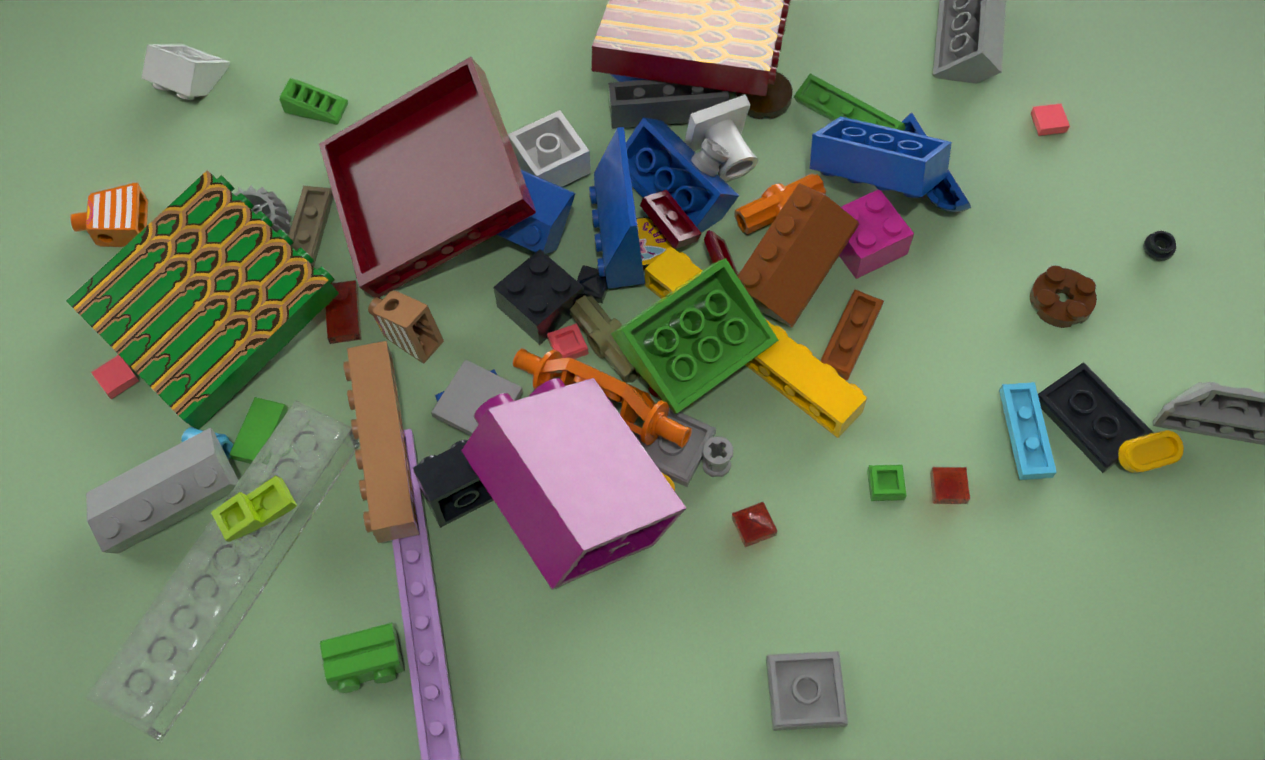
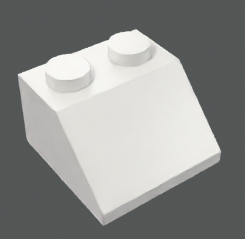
(182, 69)

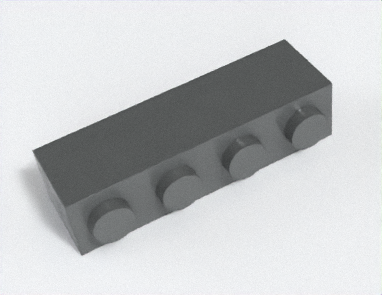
(659, 101)

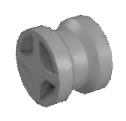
(710, 157)

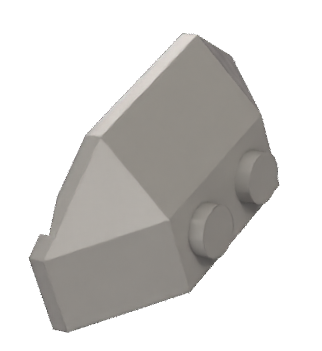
(1217, 412)

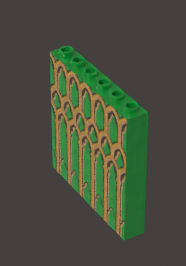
(203, 298)

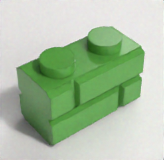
(362, 658)

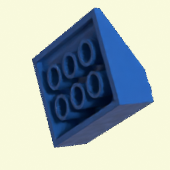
(616, 217)

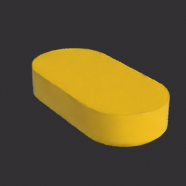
(1151, 451)

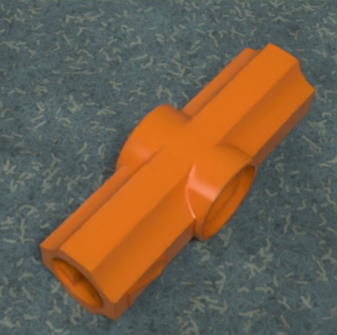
(766, 209)

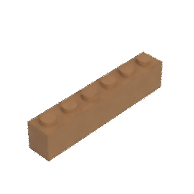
(382, 443)

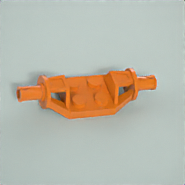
(633, 400)

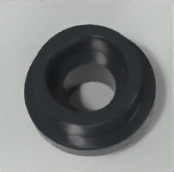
(1160, 245)

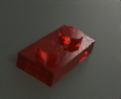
(344, 314)

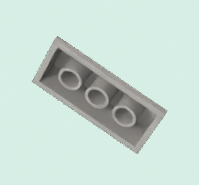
(969, 40)
(159, 492)

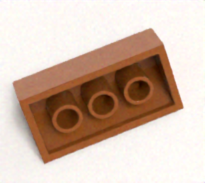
(796, 254)

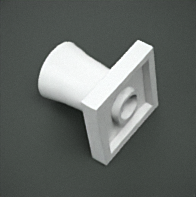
(724, 126)

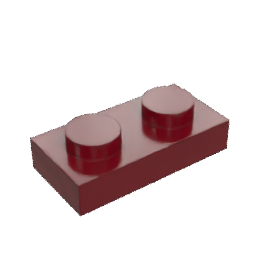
(670, 219)

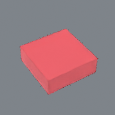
(1050, 119)
(568, 342)
(115, 376)

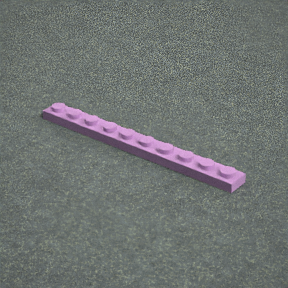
(424, 634)

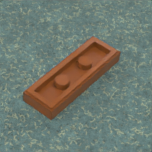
(852, 333)

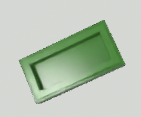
(257, 428)

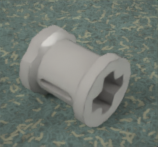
(721, 464)

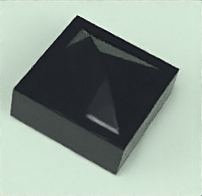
(593, 283)

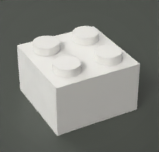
(551, 150)

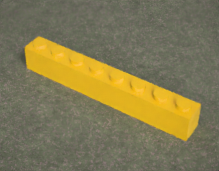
(784, 365)

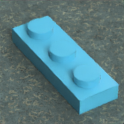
(1027, 431)

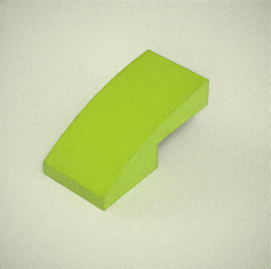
(253, 511)

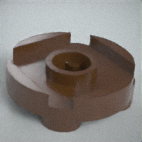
(1069, 282)

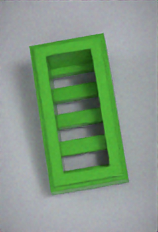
(296, 93)

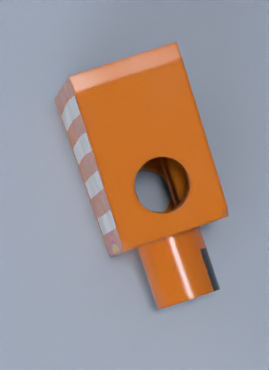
(113, 215)

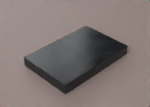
(1091, 415)

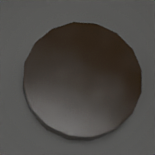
(774, 103)

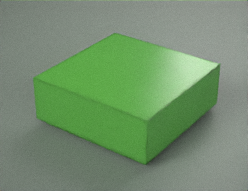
(886, 482)

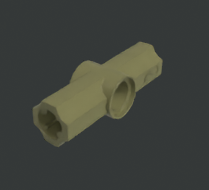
(598, 328)

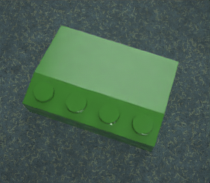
(695, 336)

